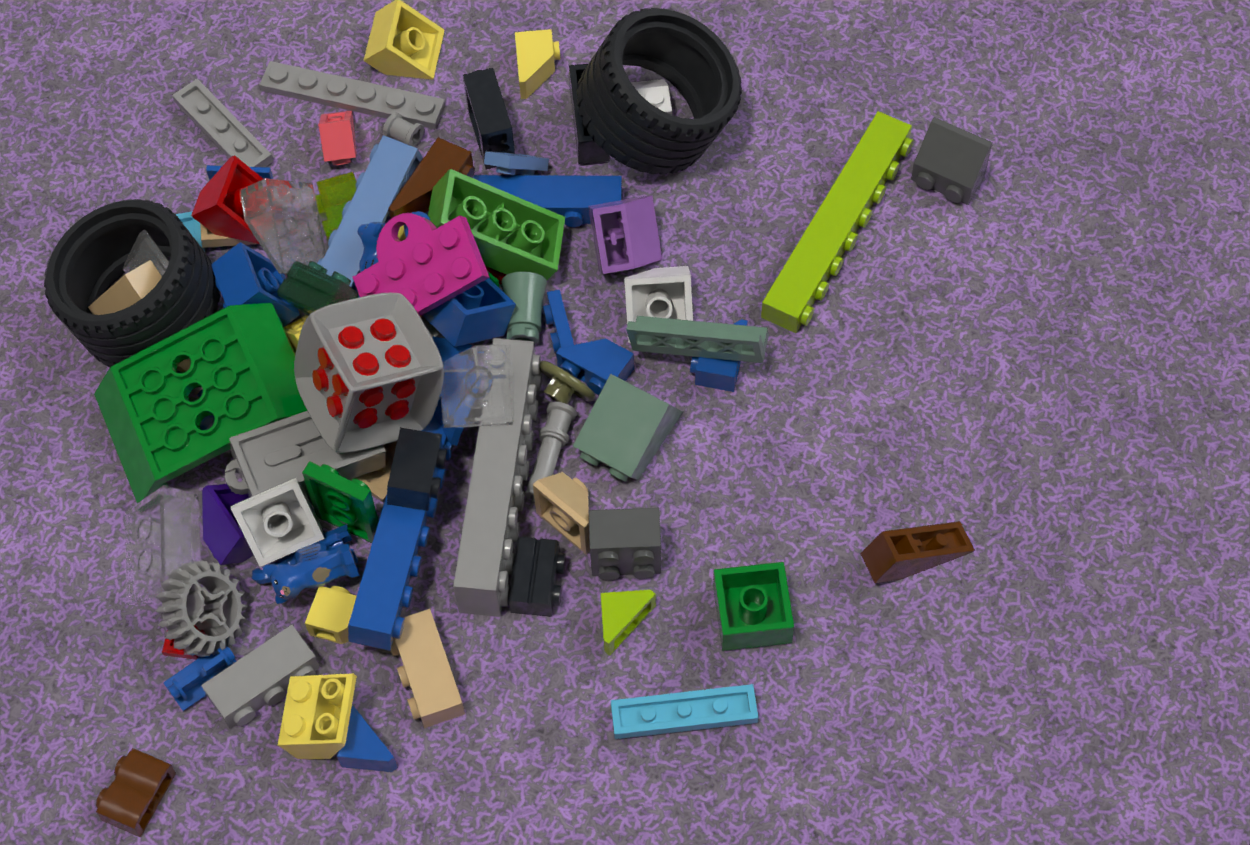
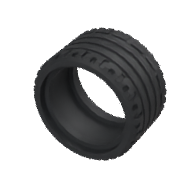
(685, 56)
(93, 258)

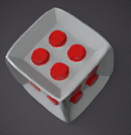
(367, 371)

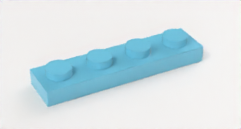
(684, 711)

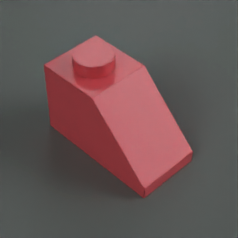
(337, 137)

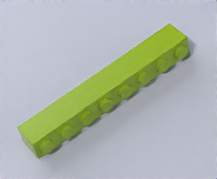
(836, 223)

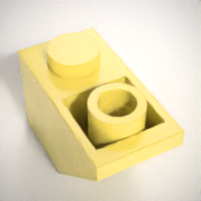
(331, 614)

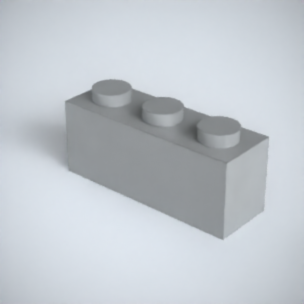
(260, 677)

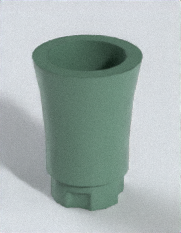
(527, 292)

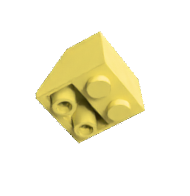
(316, 715)

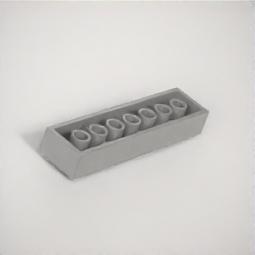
(497, 494)

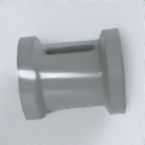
(402, 130)

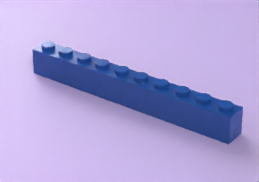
(394, 556)

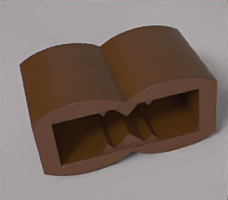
(134, 792)

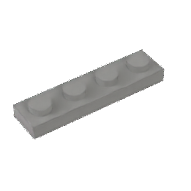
(221, 125)

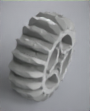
(190, 605)

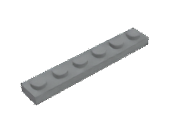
(351, 94)

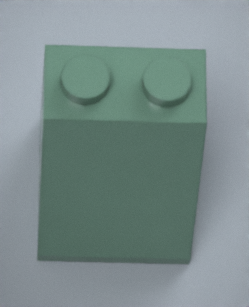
(625, 428)

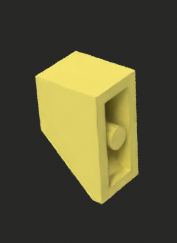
(535, 59)

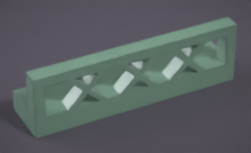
(698, 339)

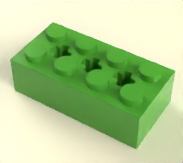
(507, 229)

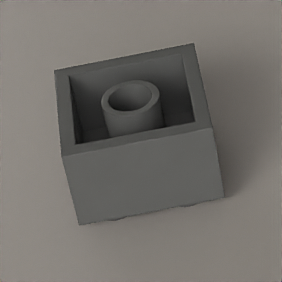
(625, 542)

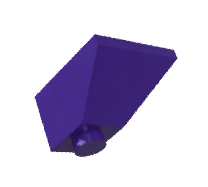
(220, 526)

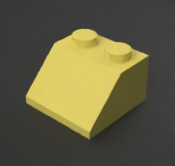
(403, 42)

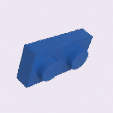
(556, 315)

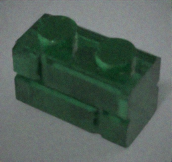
(312, 288)

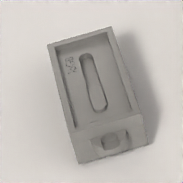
(283, 450)

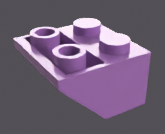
(625, 234)

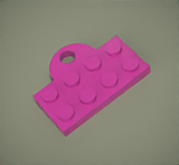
(425, 266)

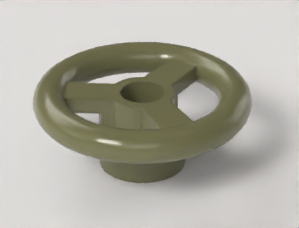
(564, 384)

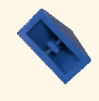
(364, 748)

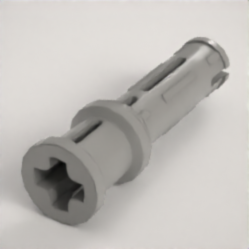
(552, 438)

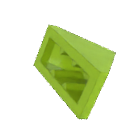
(622, 614)

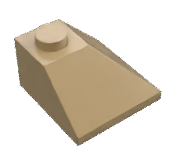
(565, 507)

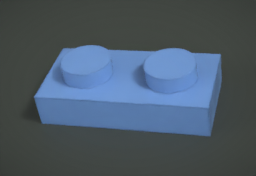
(522, 163)

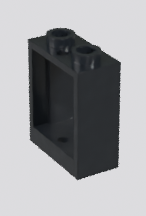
(488, 113)

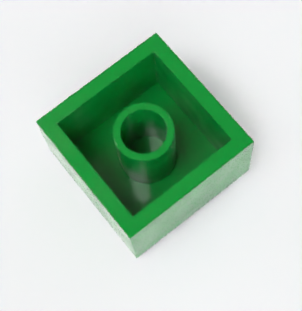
(753, 606)

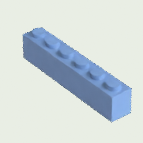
(376, 190)

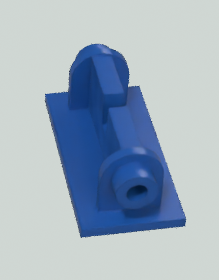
(187, 683)

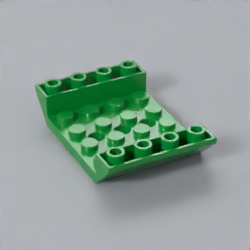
(246, 383)

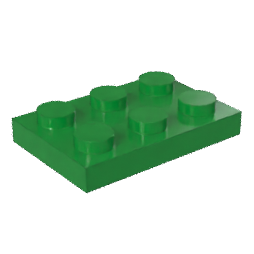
(341, 500)

